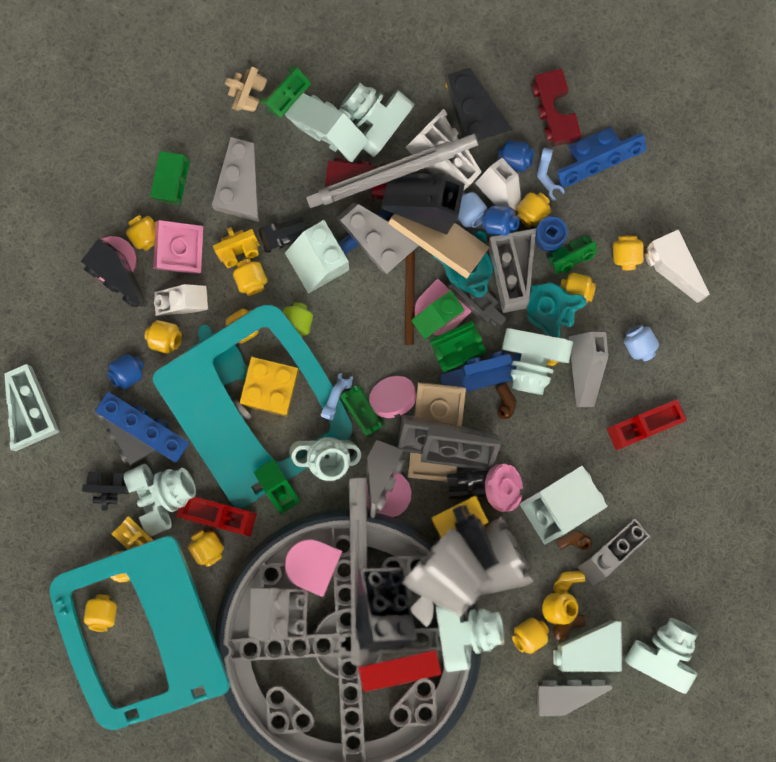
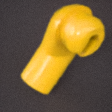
(566, 579)

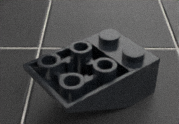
(425, 199)
(112, 266)
(383, 610)

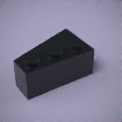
(474, 107)

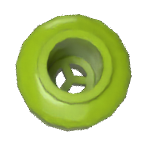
(299, 317)

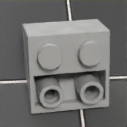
(278, 613)

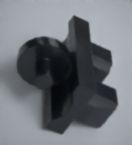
(466, 484)
(94, 485)

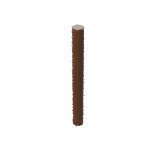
(409, 297)

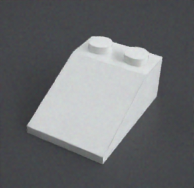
(676, 264)

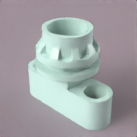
(381, 120)
(536, 351)
(326, 457)
(158, 494)
(482, 631)
(673, 643)

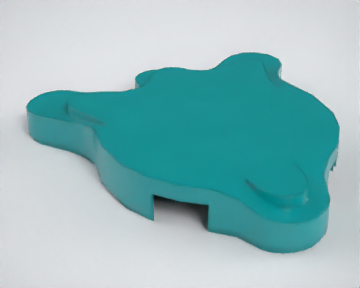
(478, 279)
(552, 307)
(229, 363)

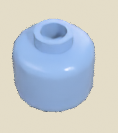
(471, 210)
(641, 343)

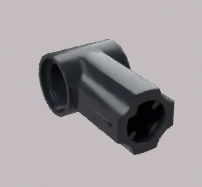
(282, 234)

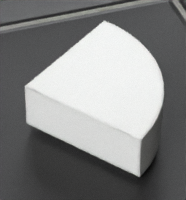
(423, 610)

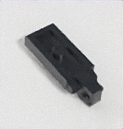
(475, 536)

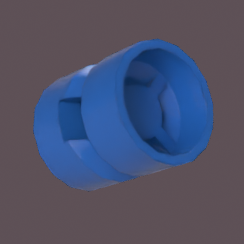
(550, 234)

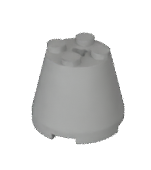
(513, 565)
(449, 575)

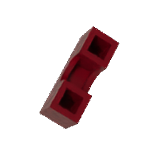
(560, 128)
(340, 170)

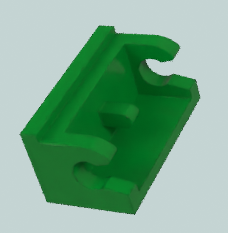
(286, 93)
(170, 178)
(457, 346)
(361, 410)

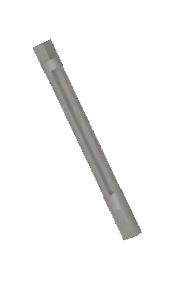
(391, 171)
(358, 519)

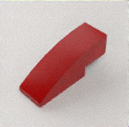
(646, 424)
(218, 516)
(399, 670)

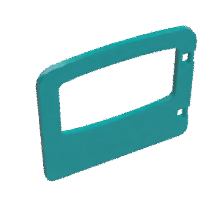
(212, 420)
(176, 621)

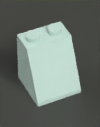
(317, 257)
(563, 505)
(592, 650)

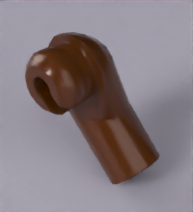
(508, 402)
(574, 538)
(561, 630)

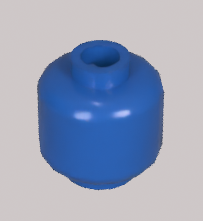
(517, 155)
(500, 220)
(125, 371)

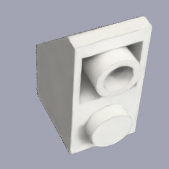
(501, 184)
(181, 300)

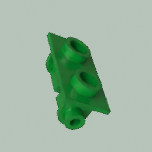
(582, 250)

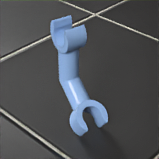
(542, 173)
(330, 408)

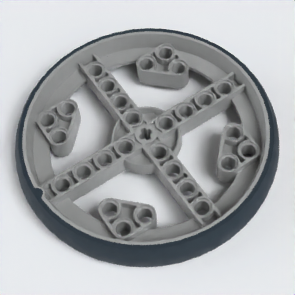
(256, 712)

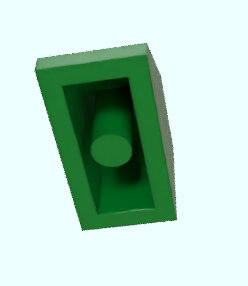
(438, 315)
(276, 486)

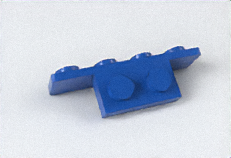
(599, 153)
(482, 374)
(142, 427)

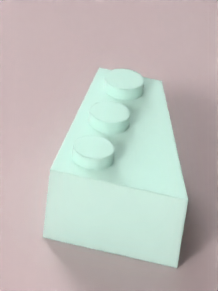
(328, 124)
(28, 410)

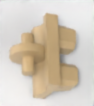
(250, 80)

